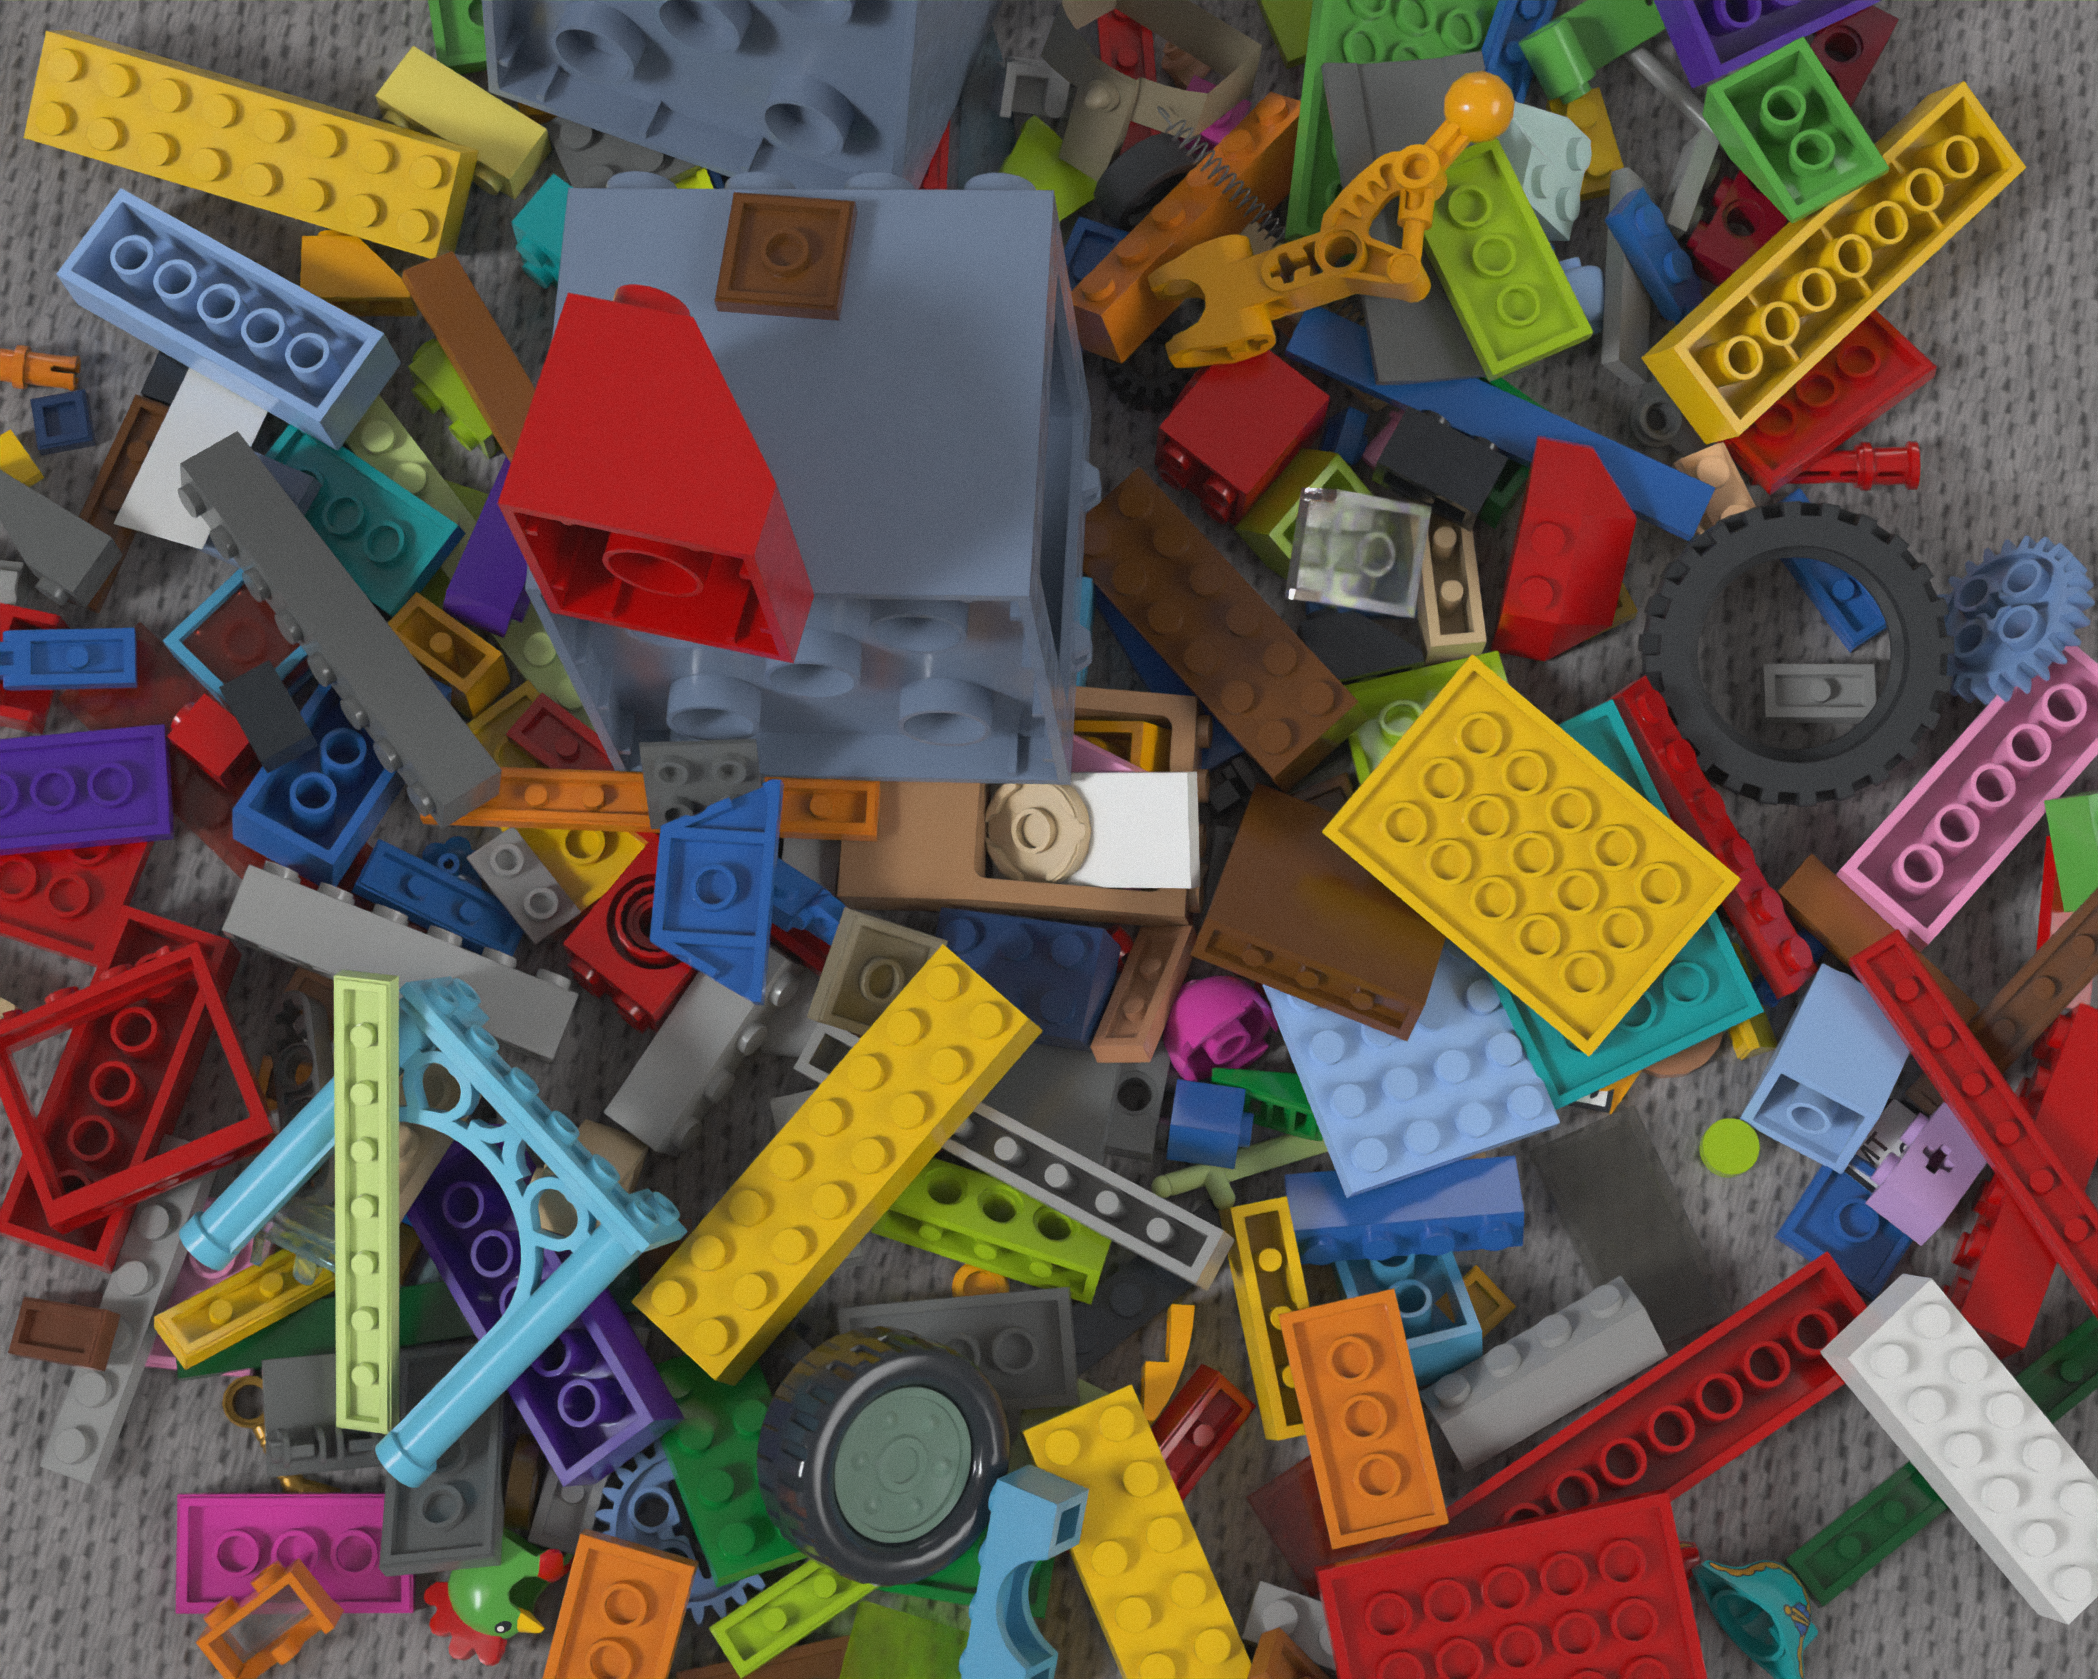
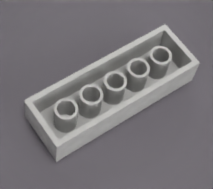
(331, 935)

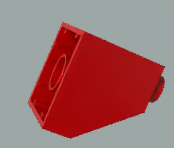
(648, 487)

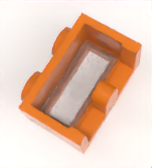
(268, 1623)

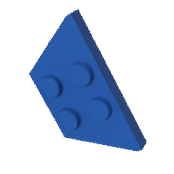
(720, 889)

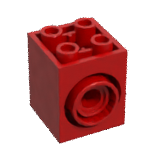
(1238, 432)
(615, 955)

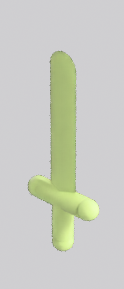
(1249, 1161)

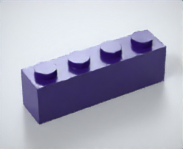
(491, 572)

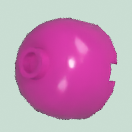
(1216, 1025)

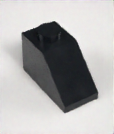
(1356, 646)

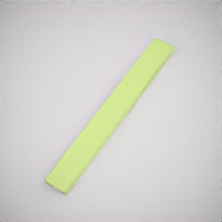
(366, 1199)

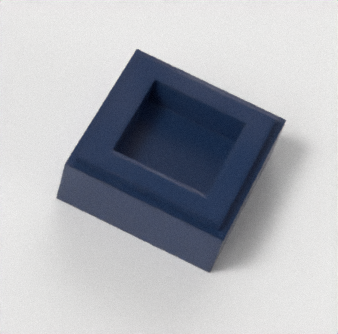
(63, 422)

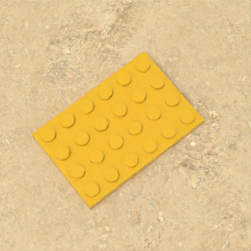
(1531, 855)

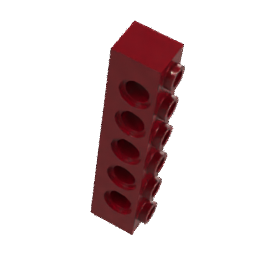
(1714, 246)

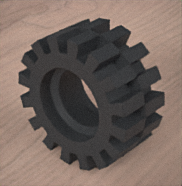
(1150, 390)

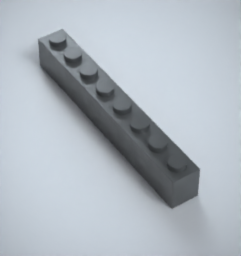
(339, 631)

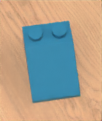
(1433, 1340)

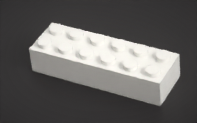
(1976, 1441)

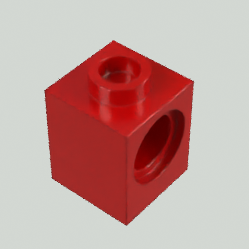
(212, 741)

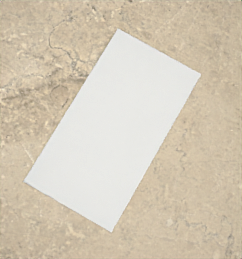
(196, 420)

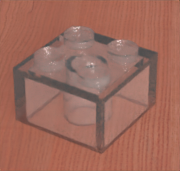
(1357, 552)

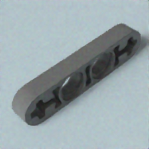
(287, 1053)

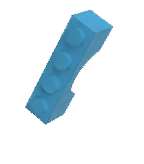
(1029, 1521)

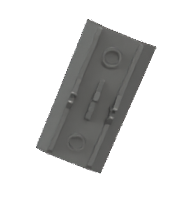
(1384, 111)

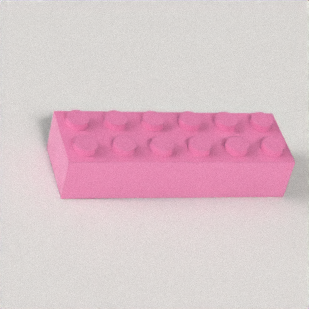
(1978, 801)

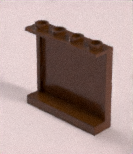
(1316, 920)

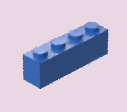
(1431, 1213)

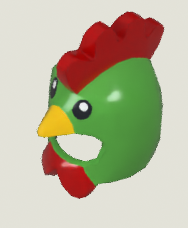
(494, 1602)

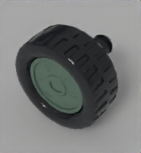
(882, 1455)

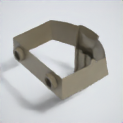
(1111, 100)

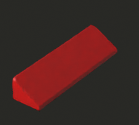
(1192, 1423)

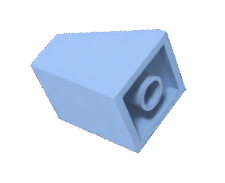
(1828, 1072)

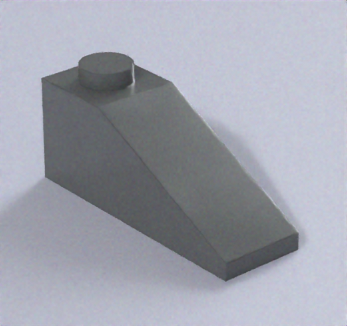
(57, 546)

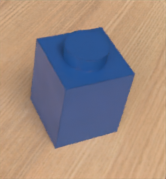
(1208, 1124)

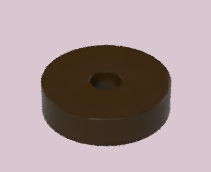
(524, 1483)

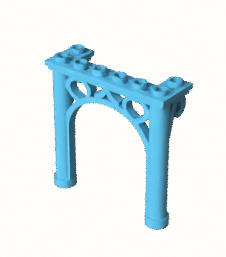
(447, 1017)

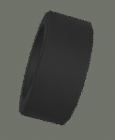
(1141, 179)

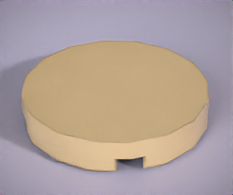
(1048, 842)

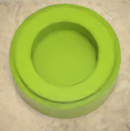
(1729, 1147)

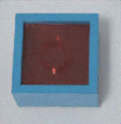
(233, 636)

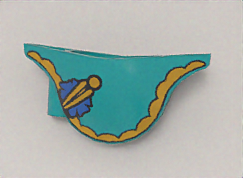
(1762, 1612)

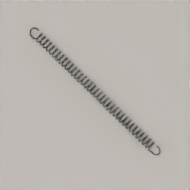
(1237, 193)

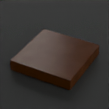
(786, 256)

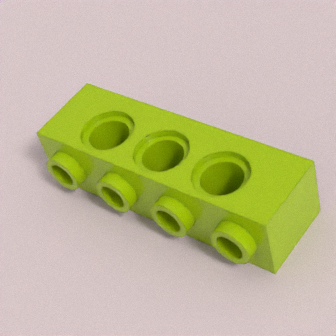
(1012, 1247)

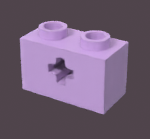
(1928, 1177)

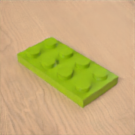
(1500, 266)

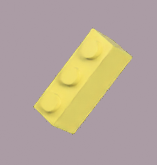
(447, 106)

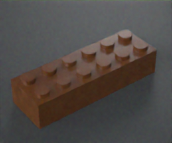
(1216, 632)

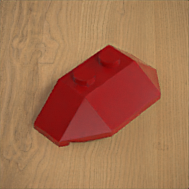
(1564, 554)

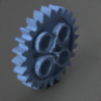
(2014, 617)
(650, 1482)

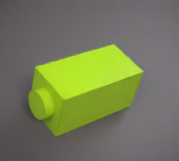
(442, 389)

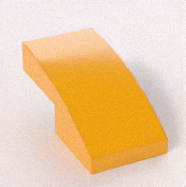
(1160, 1378)

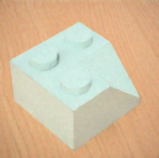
(1550, 165)

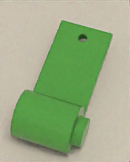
(1585, 39)

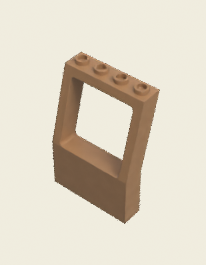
(936, 847)

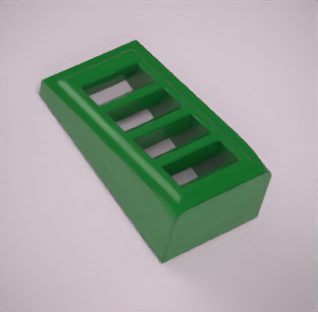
(1274, 1100)

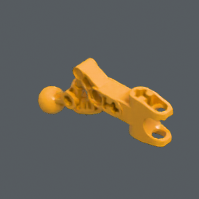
(1252, 290)

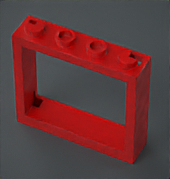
(74, 1007)

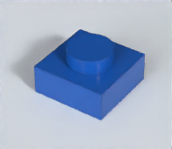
(1345, 435)

